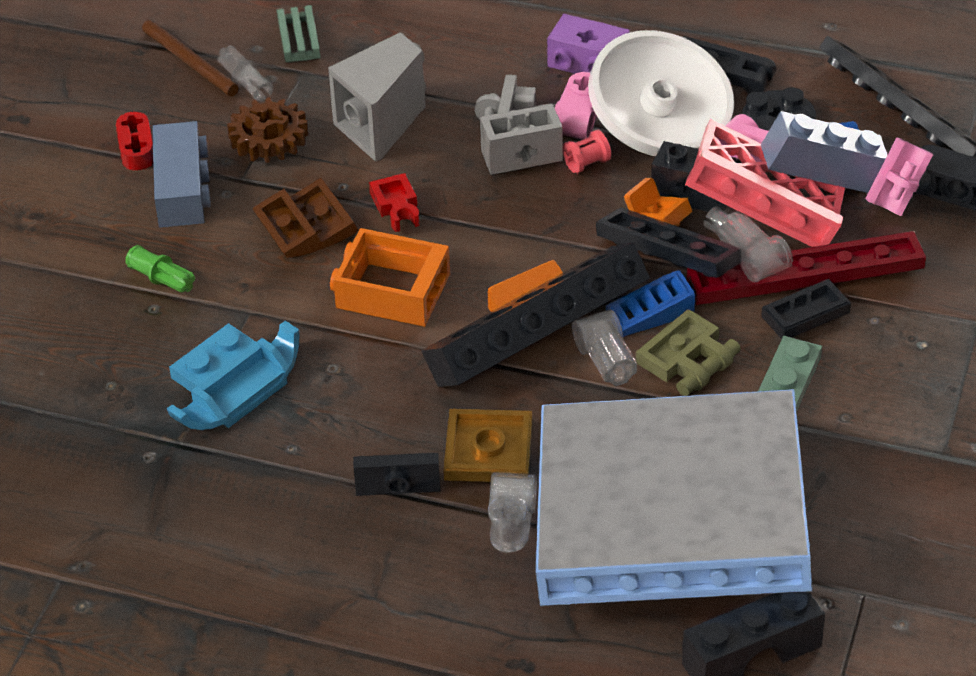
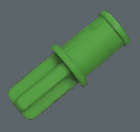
(159, 269)

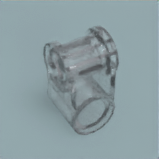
(511, 509)

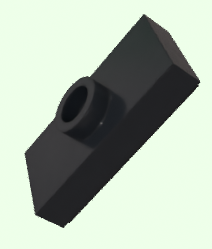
(806, 309)
(396, 474)

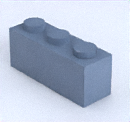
(823, 151)
(180, 174)

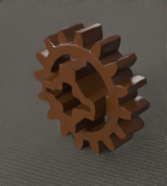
(268, 129)

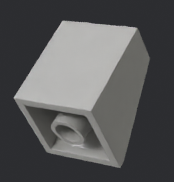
(378, 93)

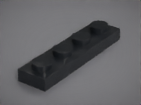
(669, 242)

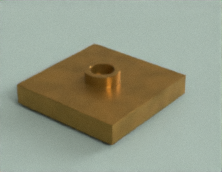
(486, 443)

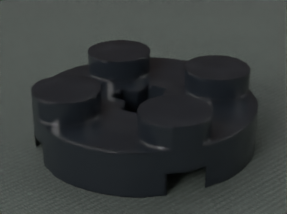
(766, 106)

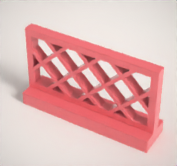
(751, 192)

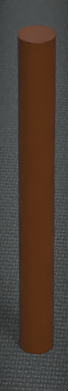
(190, 58)

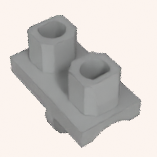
(512, 99)

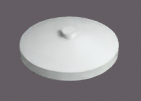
(658, 90)

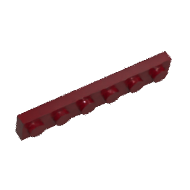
(815, 264)

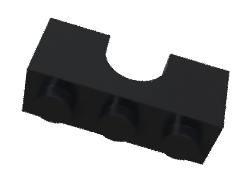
(781, 621)

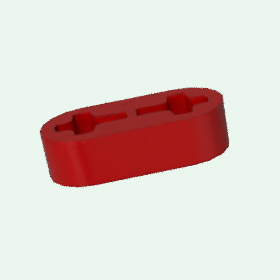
(138, 140)

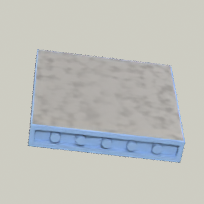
(671, 499)

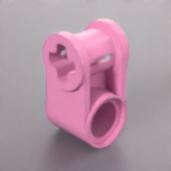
(576, 108)

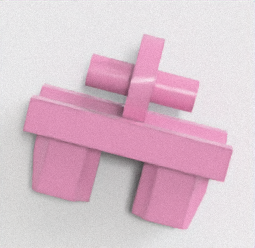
(899, 176)

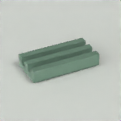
(296, 18)

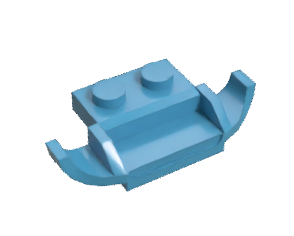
(232, 375)

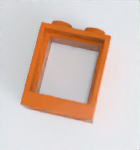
(398, 253)

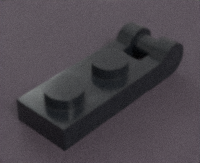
(741, 67)

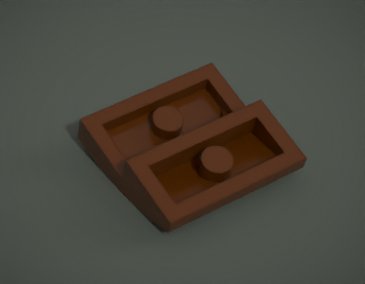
(305, 220)

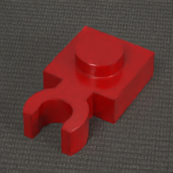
(395, 198)

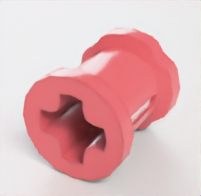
(586, 151)

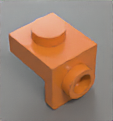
(647, 201)

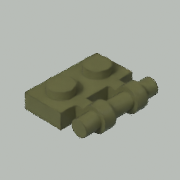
(679, 344)

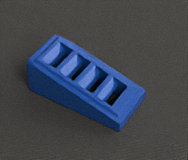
(669, 289)

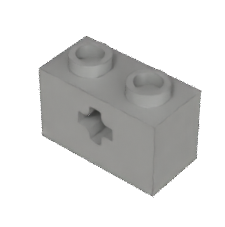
(521, 138)

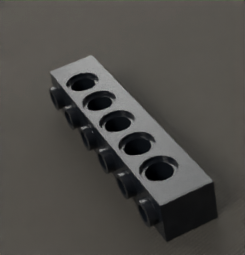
(535, 315)

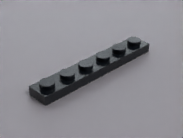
(894, 95)

